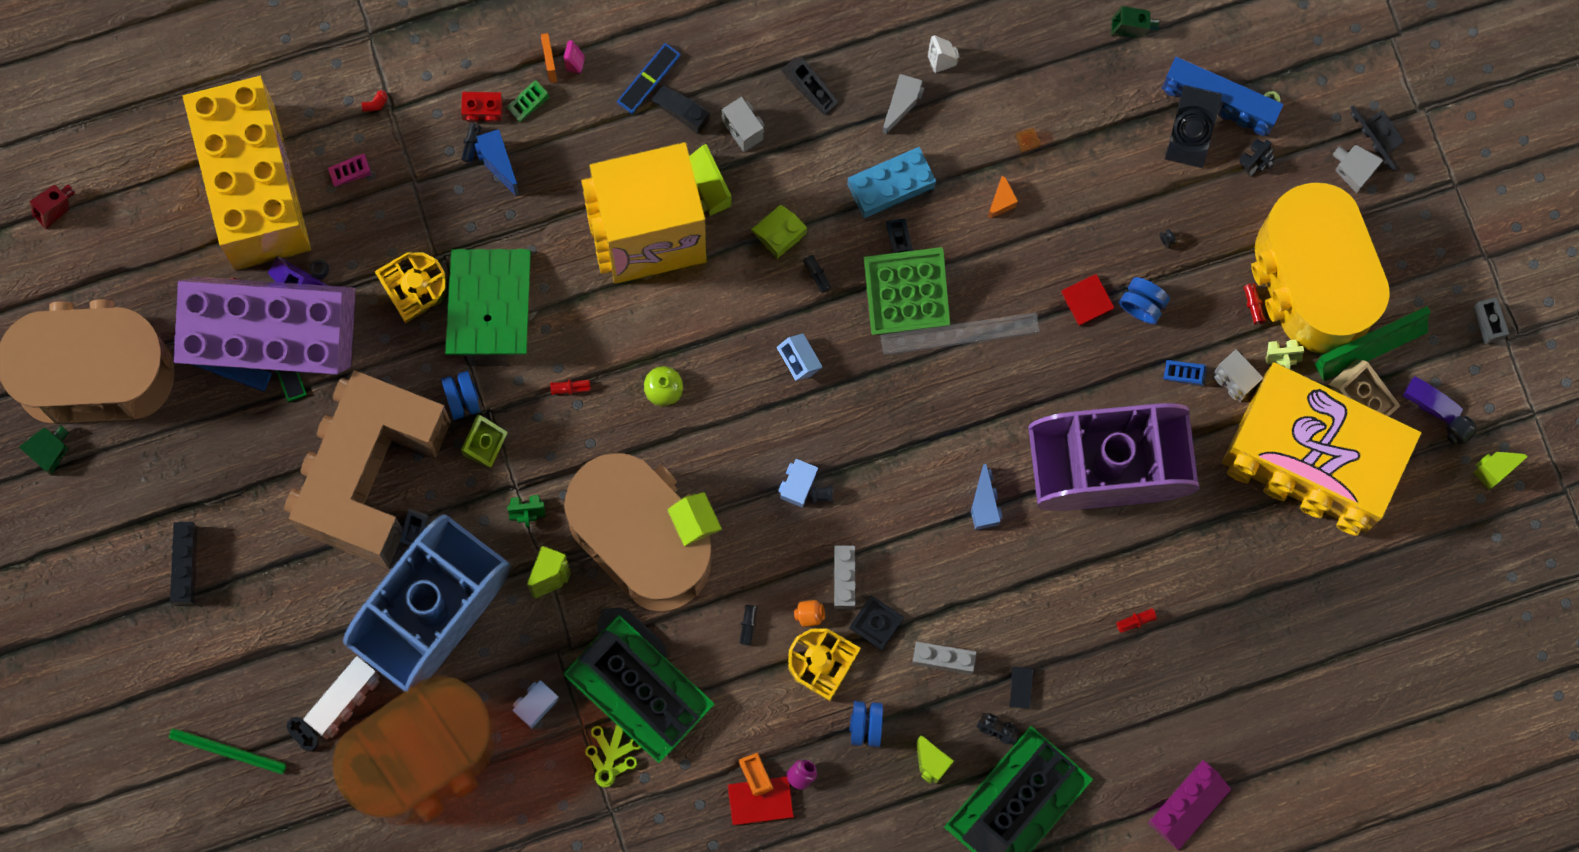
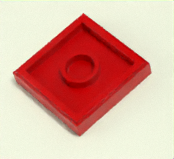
(1087, 300)

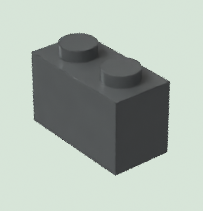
(1491, 320)

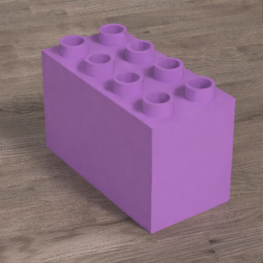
(264, 325)

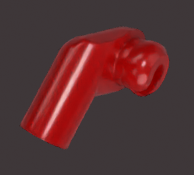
(377, 102)

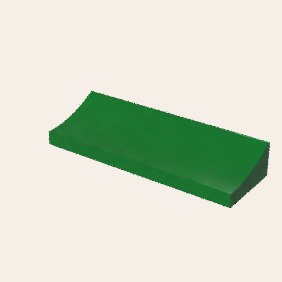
(1374, 343)

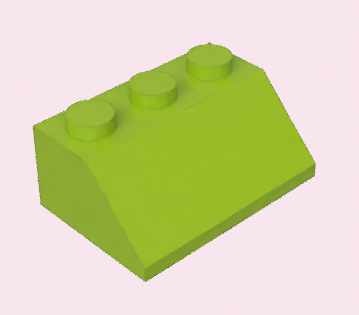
(709, 182)

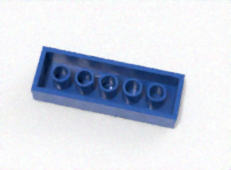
(1237, 102)

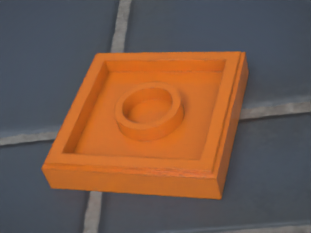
(548, 58)

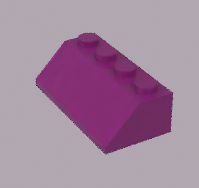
(1189, 805)

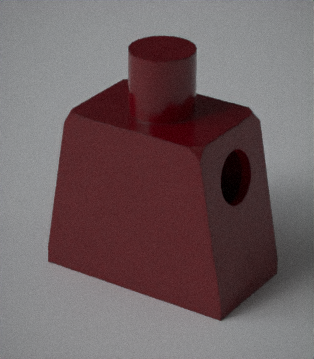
(51, 204)

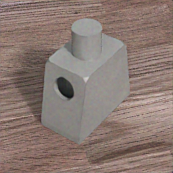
(1356, 166)

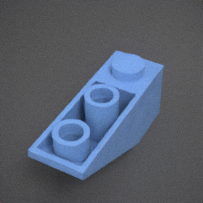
(984, 507)

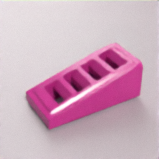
(573, 58)
(346, 164)

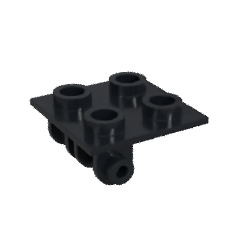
(1007, 730)

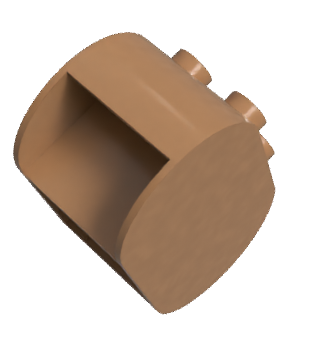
(86, 364)
(624, 525)

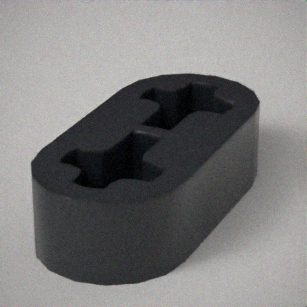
(299, 737)

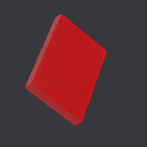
(765, 807)

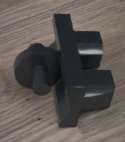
(1260, 160)

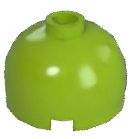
(663, 386)

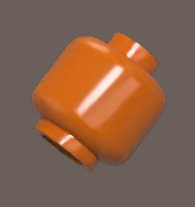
(809, 613)

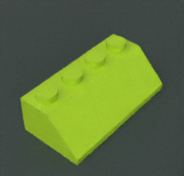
(548, 572)

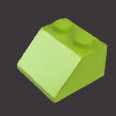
(780, 231)
(1495, 467)
(932, 761)

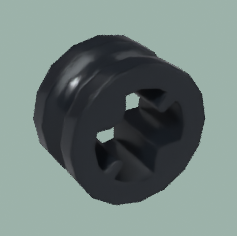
(1167, 238)

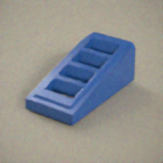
(1191, 381)

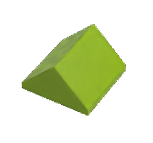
(483, 441)
(694, 518)

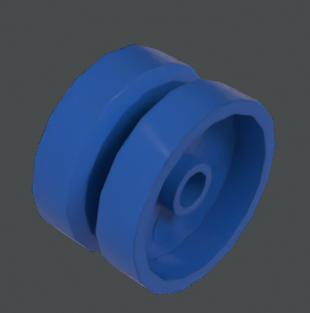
(1144, 300)
(460, 395)
(866, 724)

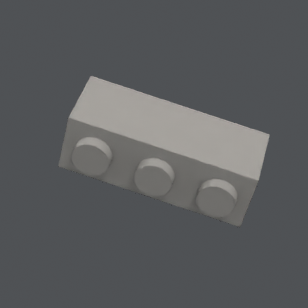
(844, 577)
(944, 658)

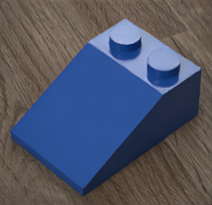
(493, 152)

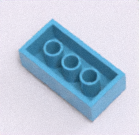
(891, 182)

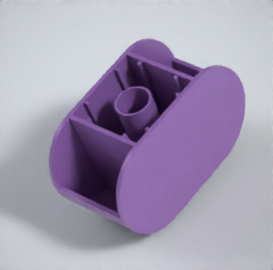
(1113, 457)

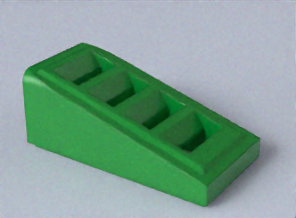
(523, 96)

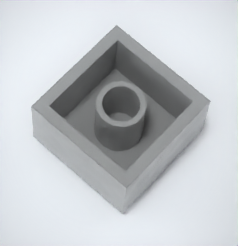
(743, 124)
(1237, 376)

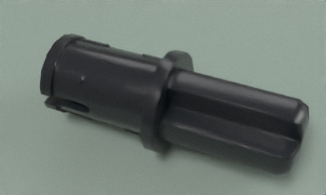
(471, 139)
(817, 273)
(748, 625)

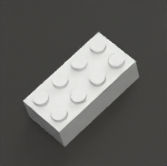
(342, 698)

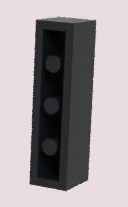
(183, 563)

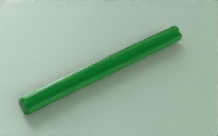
(227, 751)

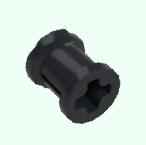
(822, 494)

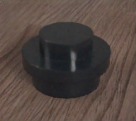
(319, 269)

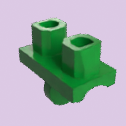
(526, 512)

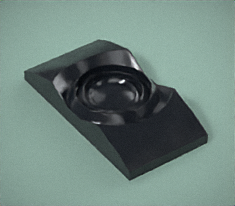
(1193, 126)

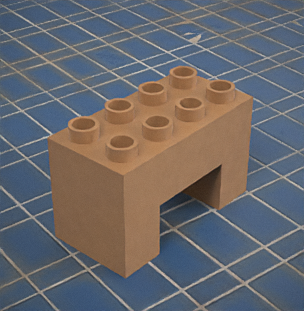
(349, 459)

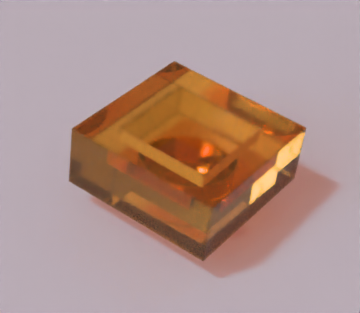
(1027, 140)

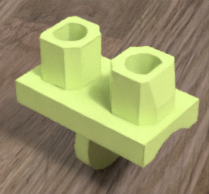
(1284, 356)

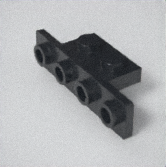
(1382, 132)

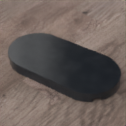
(607, 617)

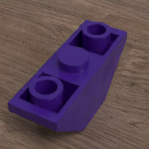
(286, 272)

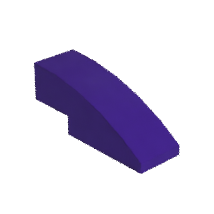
(1432, 400)

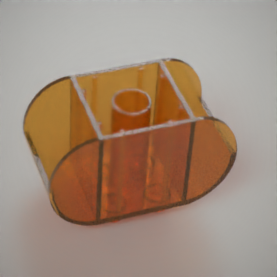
(416, 752)

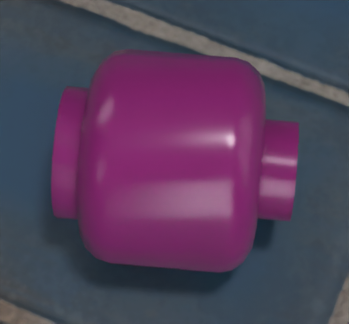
(802, 774)

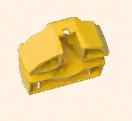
(422, 264)
(842, 652)

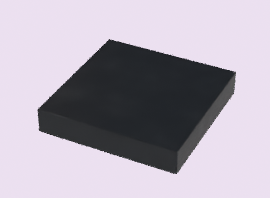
(876, 623)

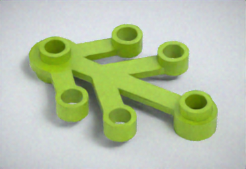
(612, 753)

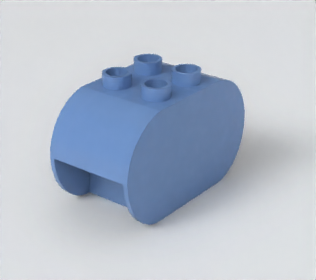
(427, 603)

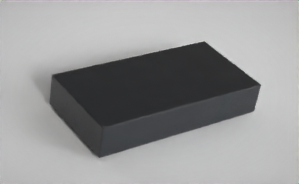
(1021, 687)

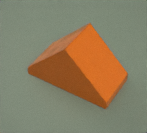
(1003, 200)

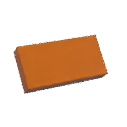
(755, 774)

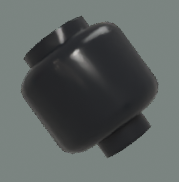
(1461, 430)

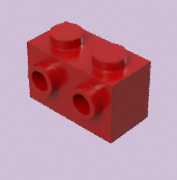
(481, 106)

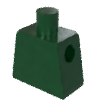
(1132, 22)
(46, 448)

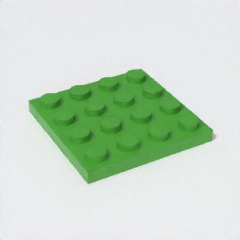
(907, 290)

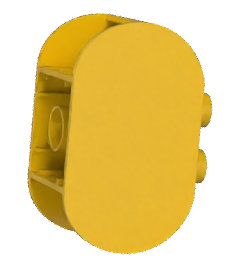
(1320, 268)

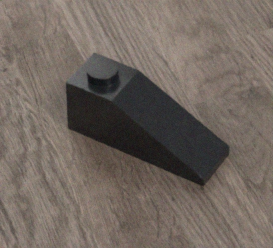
(809, 84)
(682, 108)
(898, 236)

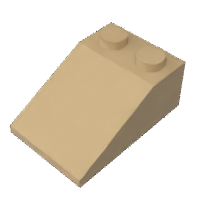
(1364, 386)

